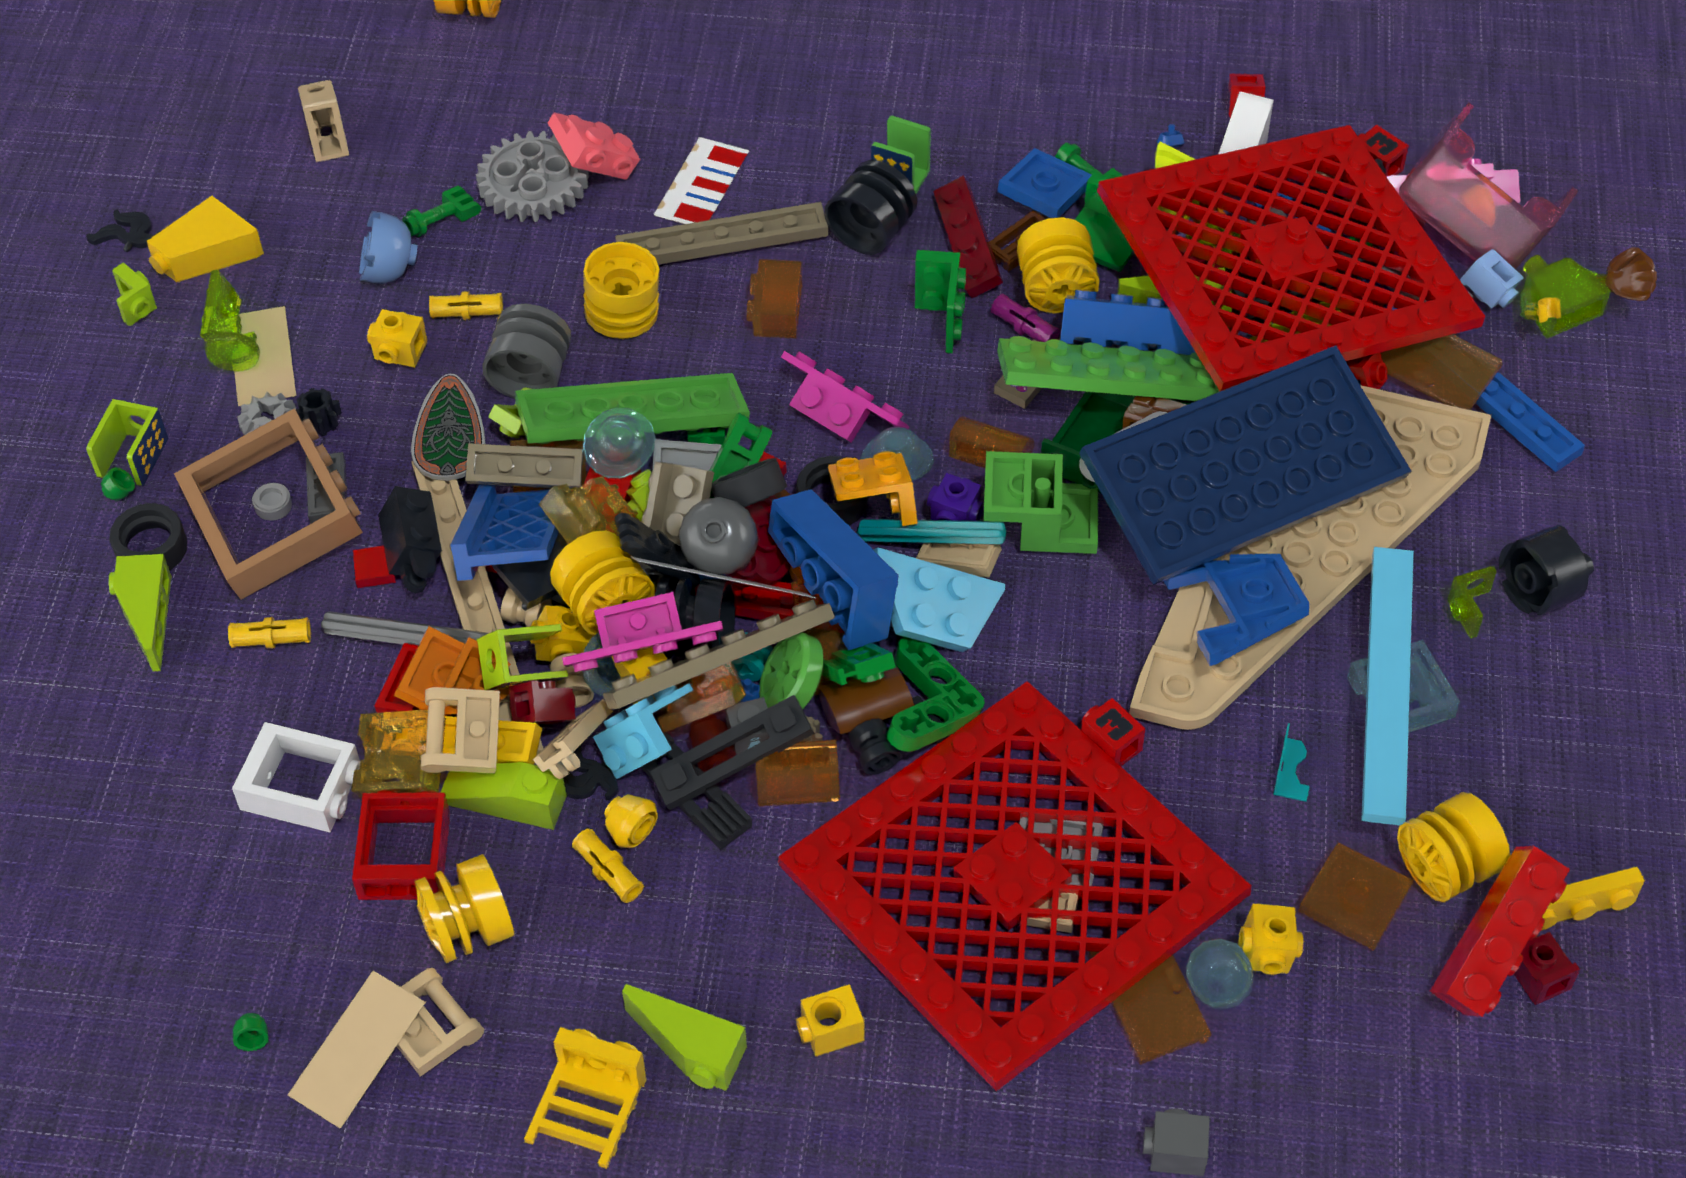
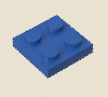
(1044, 183)

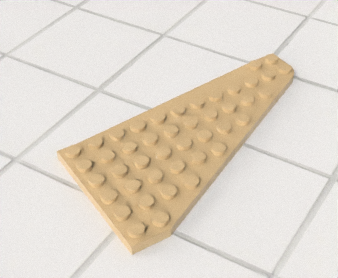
(1324, 556)

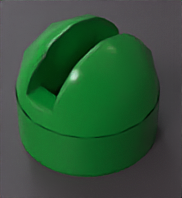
(117, 484)
(250, 1032)

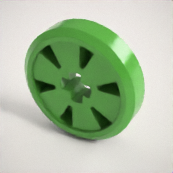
(792, 670)

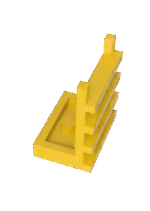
(597, 1070)

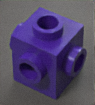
(956, 500)

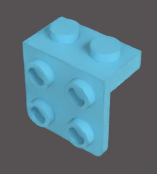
(637, 738)

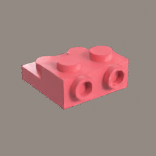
(594, 146)

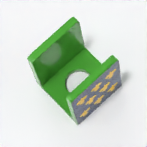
(906, 149)

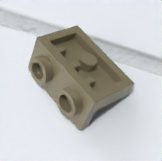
(672, 494)

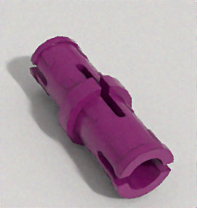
(1008, 309)

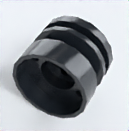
(871, 207)
(711, 604)

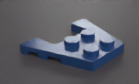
(1255, 595)

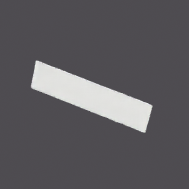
(722, 577)

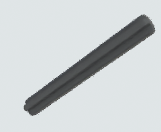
(386, 629)

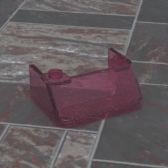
(1470, 206)

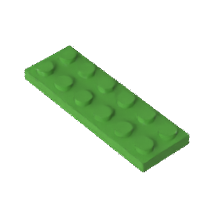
(1104, 369)
(665, 403)

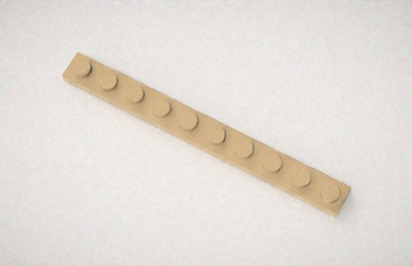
(473, 597)

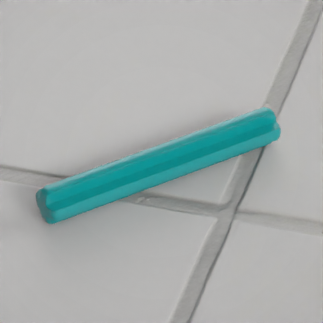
(933, 531)

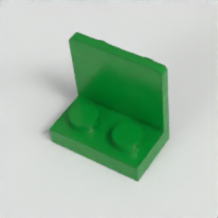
(1106, 237)
(938, 286)

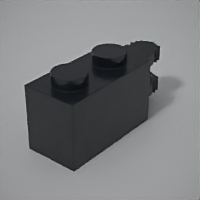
(410, 536)

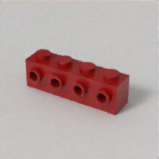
(1500, 931)

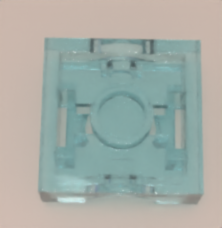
(1427, 686)

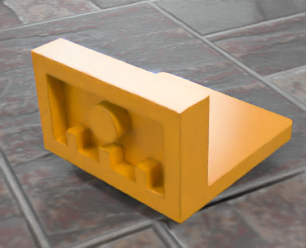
(878, 475)

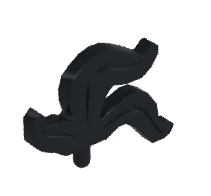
(138, 234)
(594, 775)

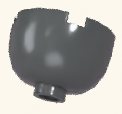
(718, 536)

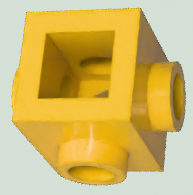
(397, 338)
(570, 640)
(1271, 938)

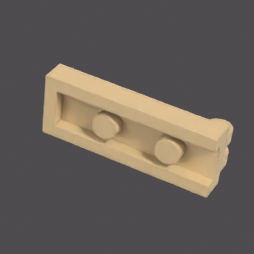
(559, 753)

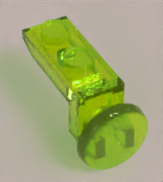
(222, 328)

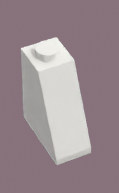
(1247, 125)

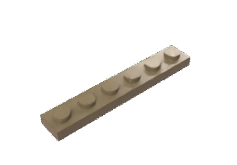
(732, 233)
(702, 659)

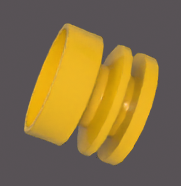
(1056, 262)
(621, 290)
(597, 575)
(1453, 846)
(464, 908)

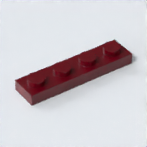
(968, 236)

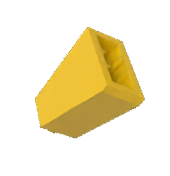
(203, 241)

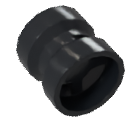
(875, 749)

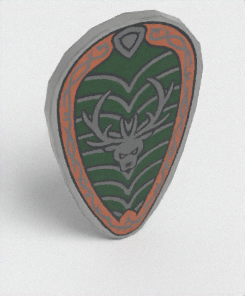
(444, 429)

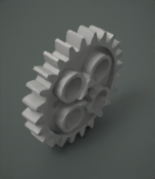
(529, 177)

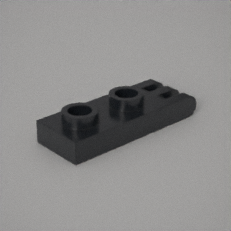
(653, 545)

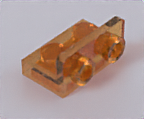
(710, 694)

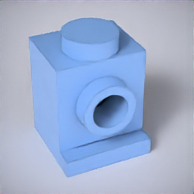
(1492, 280)

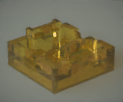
(585, 508)
(394, 758)

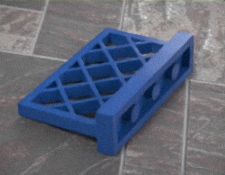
(502, 531)

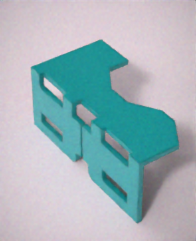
(1287, 782)

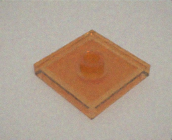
(1355, 896)

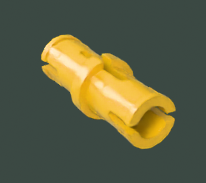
(461, 305)
(269, 632)
(607, 865)

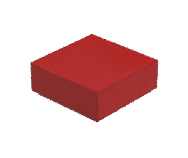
(371, 567)

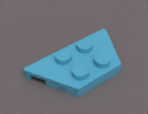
(940, 602)

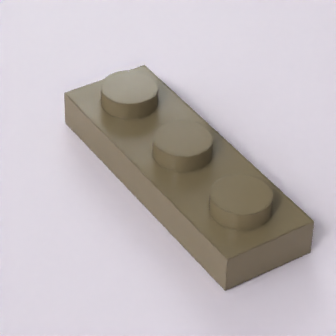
(524, 466)

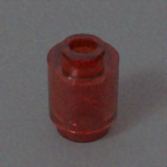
(705, 729)

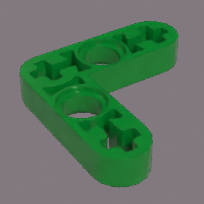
(954, 702)

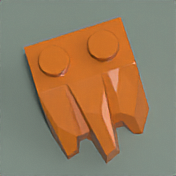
(445, 664)

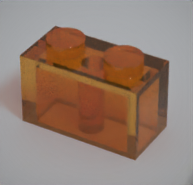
(776, 298)

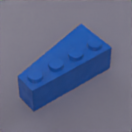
(1122, 323)
(836, 566)

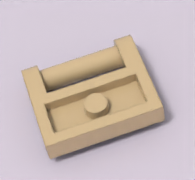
(475, 730)
(425, 1041)

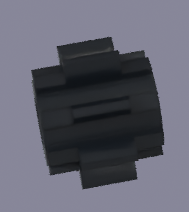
(320, 409)

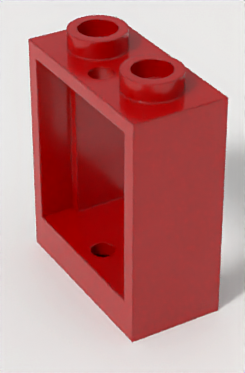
(397, 880)

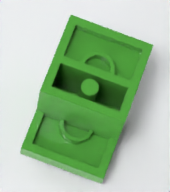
(1031, 492)

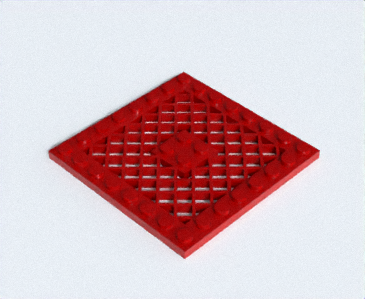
(1288, 254)
(1011, 881)

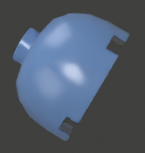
(386, 249)

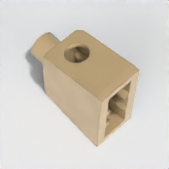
(322, 111)

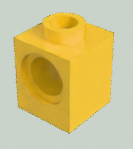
(834, 1004)

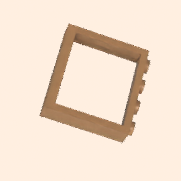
(298, 547)

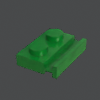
(861, 663)

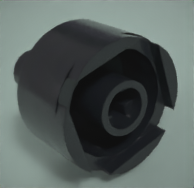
(1545, 570)

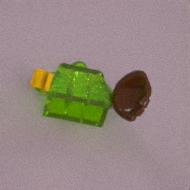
(1570, 295)

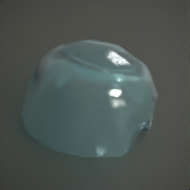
(1220, 973)

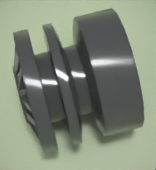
(526, 349)

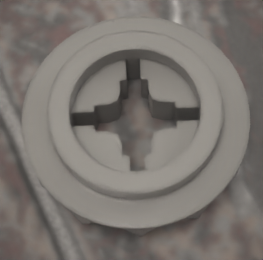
(251, 413)

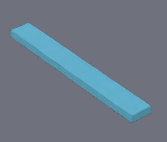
(1388, 687)

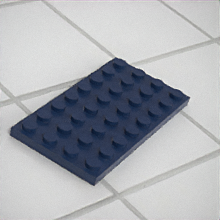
(1244, 463)

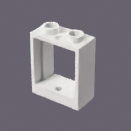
(260, 766)

